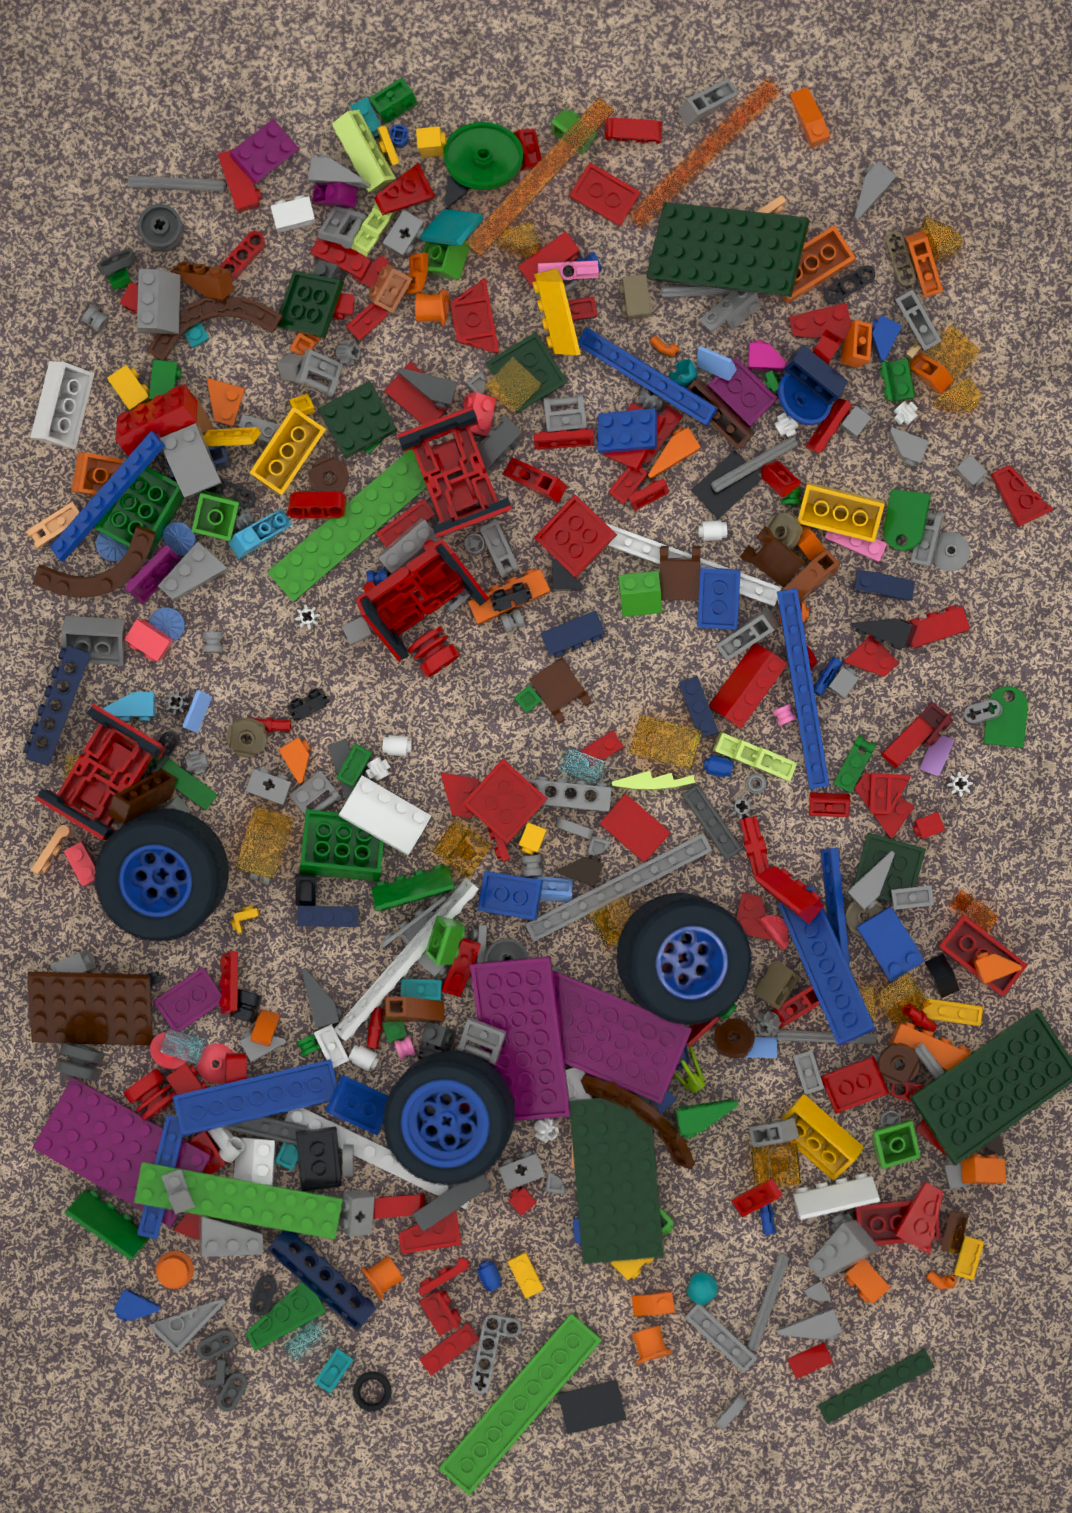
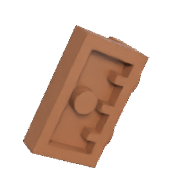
(389, 288)

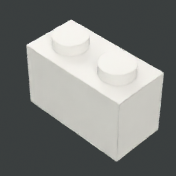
(293, 213)

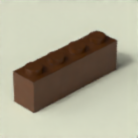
(724, 420)
(142, 796)

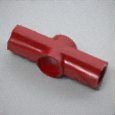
(754, 845)

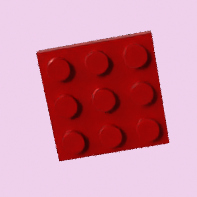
(575, 536)
(505, 801)

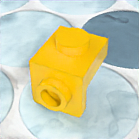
(247, 913)

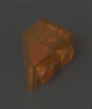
(974, 910)

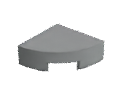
(477, 383)
(597, 846)
(554, 1184)
(817, 1292)

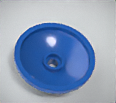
(809, 409)

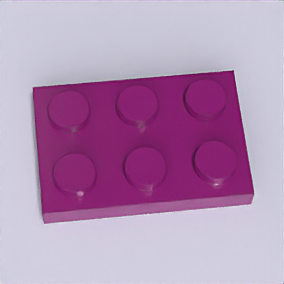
(264, 151)
(744, 393)
(152, 574)
(189, 1000)

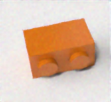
(984, 1170)
(867, 1280)

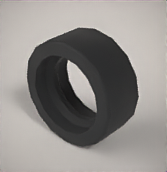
(372, 1406)

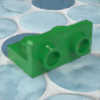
(393, 100)
(897, 380)

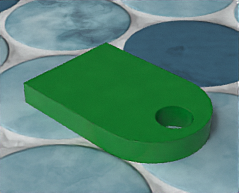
(906, 517)
(1011, 725)

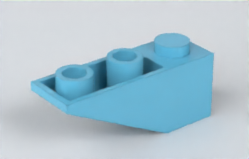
(259, 533)
(135, 705)

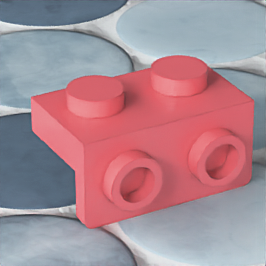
(484, 409)

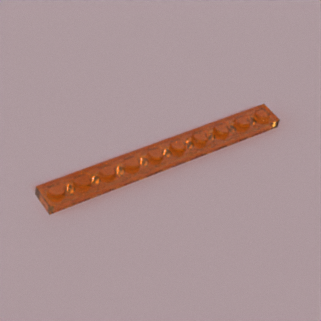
(704, 153)
(539, 177)

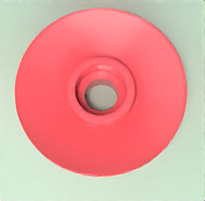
(162, 1059)
(205, 1066)

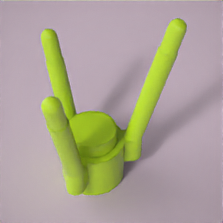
(694, 1081)

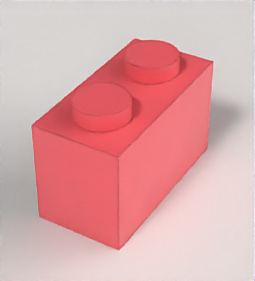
(148, 639)
(82, 863)

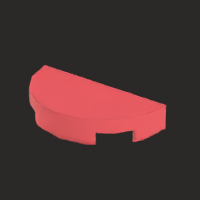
(776, 928)

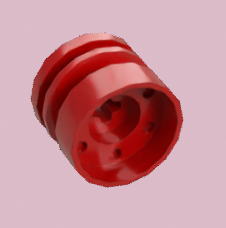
(433, 651)
(150, 1094)

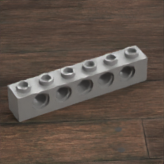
(600, 804)

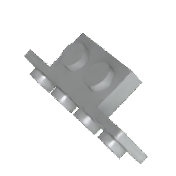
(731, 310)
(410, 929)

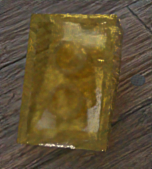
(665, 742)
(264, 842)

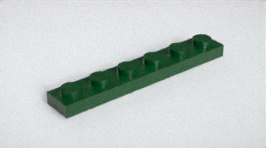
(876, 1386)

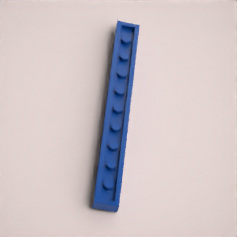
(803, 688)

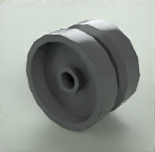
(156, 217)
(505, 948)
(79, 1061)

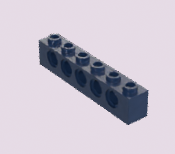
(44, 754)
(323, 1289)

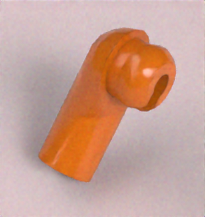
(663, 348)
(942, 1282)

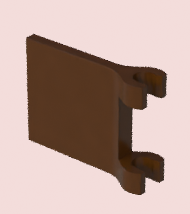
(773, 558)
(680, 575)
(558, 688)

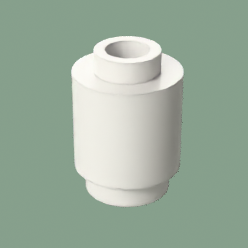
(712, 530)
(397, 745)
(364, 1058)

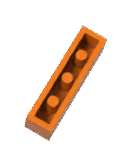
(537, 586)
(941, 1049)

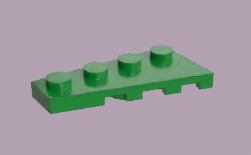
(290, 1313)

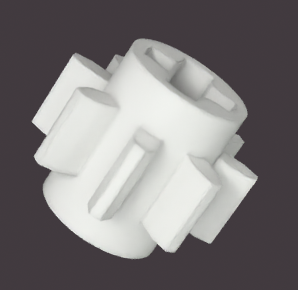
(905, 413)
(786, 425)
(308, 623)
(378, 769)
(956, 788)
(546, 1129)

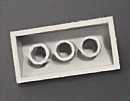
(62, 405)
(384, 815)
(256, 1161)
(835, 1197)

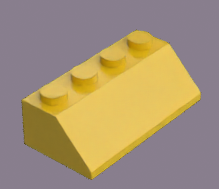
(556, 312)
(287, 451)
(840, 512)
(822, 1138)

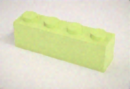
(363, 150)

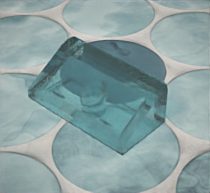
(583, 766)
(182, 1045)
(304, 1339)

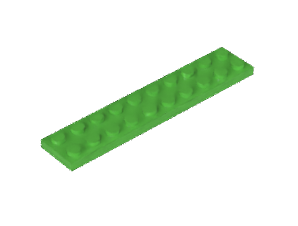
(342, 535)
(245, 1201)
(520, 1404)

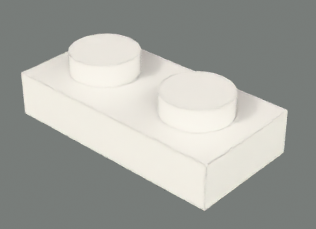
(331, 1046)

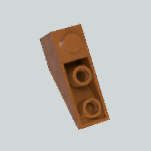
(208, 280)
(814, 574)
(413, 1010)

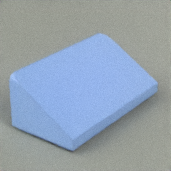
(715, 363)
(197, 711)
(556, 889)
(763, 1047)

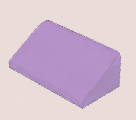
(936, 756)

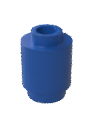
(718, 766)
(489, 1275)

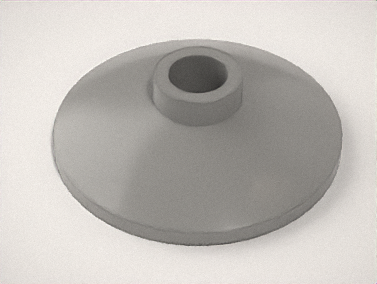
(947, 561)

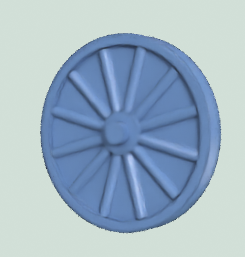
(179, 538)
(109, 548)
(169, 622)

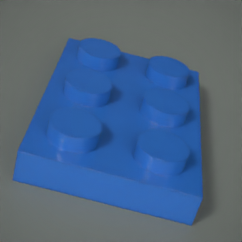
(627, 430)
(719, 598)
(510, 895)
(358, 1104)

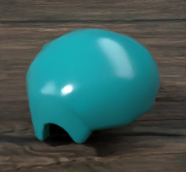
(687, 370)
(702, 1288)

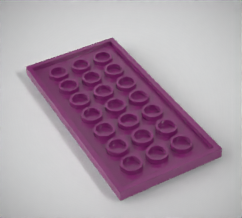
(523, 1002)
(617, 1039)
(108, 1142)

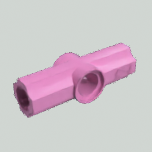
(581, 269)

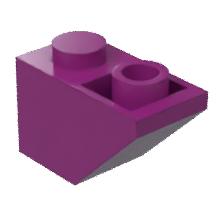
(334, 194)

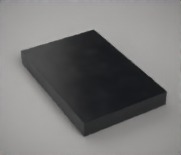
(726, 498)
(318, 1159)
(592, 1406)

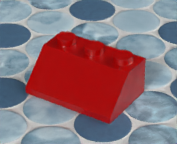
(790, 893)

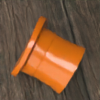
(432, 307)
(174, 1269)
(383, 1276)
(650, 1344)

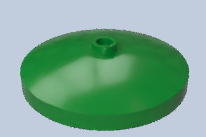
(483, 156)

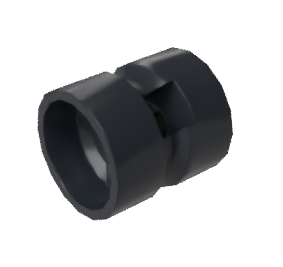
(246, 1006)

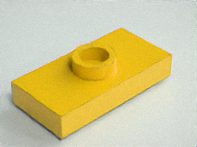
(386, 145)
(968, 1257)

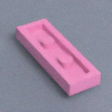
(866, 548)

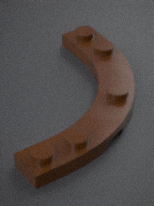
(213, 308)
(103, 582)
(648, 1113)

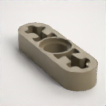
(909, 271)

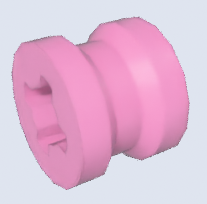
(784, 715)
(405, 1048)

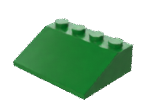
(147, 503)
(339, 848)
(412, 889)
(698, 1117)
(107, 1223)

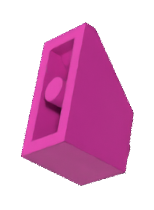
(764, 357)

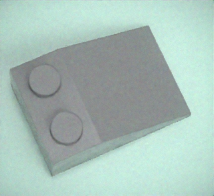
(190, 460)

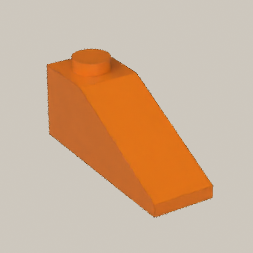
(810, 117)
(923, 263)
(679, 447)

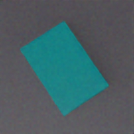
(451, 227)

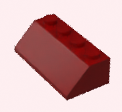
(747, 685)

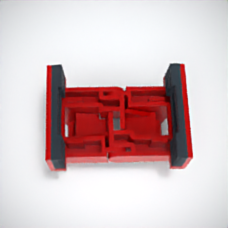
(447, 461)
(394, 607)
(105, 752)

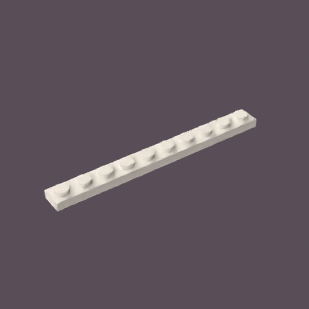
(650, 551)
(402, 963)
(364, 1149)

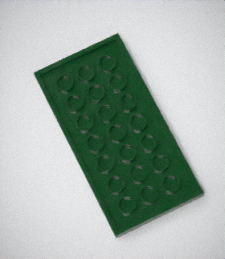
(728, 249)
(994, 1086)
(615, 1182)

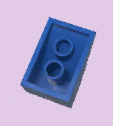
(890, 944)

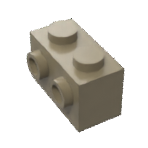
(636, 296)
(776, 984)

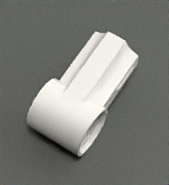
(229, 1145)

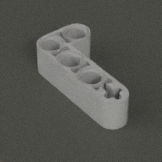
(490, 1353)

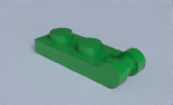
(854, 765)

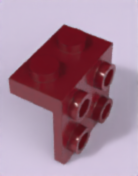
(938, 720)

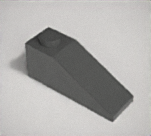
(433, 388)
(322, 1005)

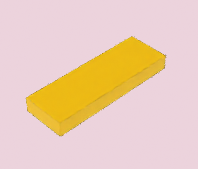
(233, 436)
(954, 1012)

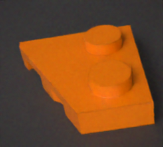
(225, 401)

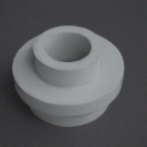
(758, 777)

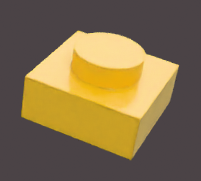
(303, 404)

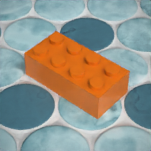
(820, 261)

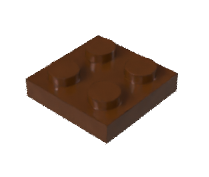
(954, 1233)

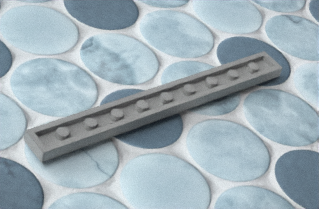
(618, 887)

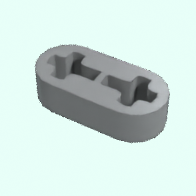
(981, 707)
(574, 828)
(348, 1160)
(730, 1412)

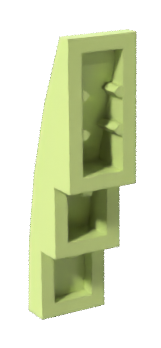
(371, 230)
(755, 756)
(645, 782)

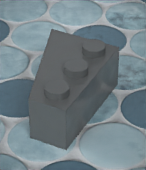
(499, 443)

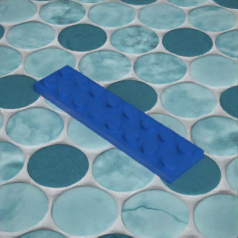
(829, 975)
(255, 1097)

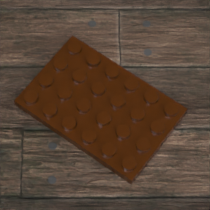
(90, 1008)

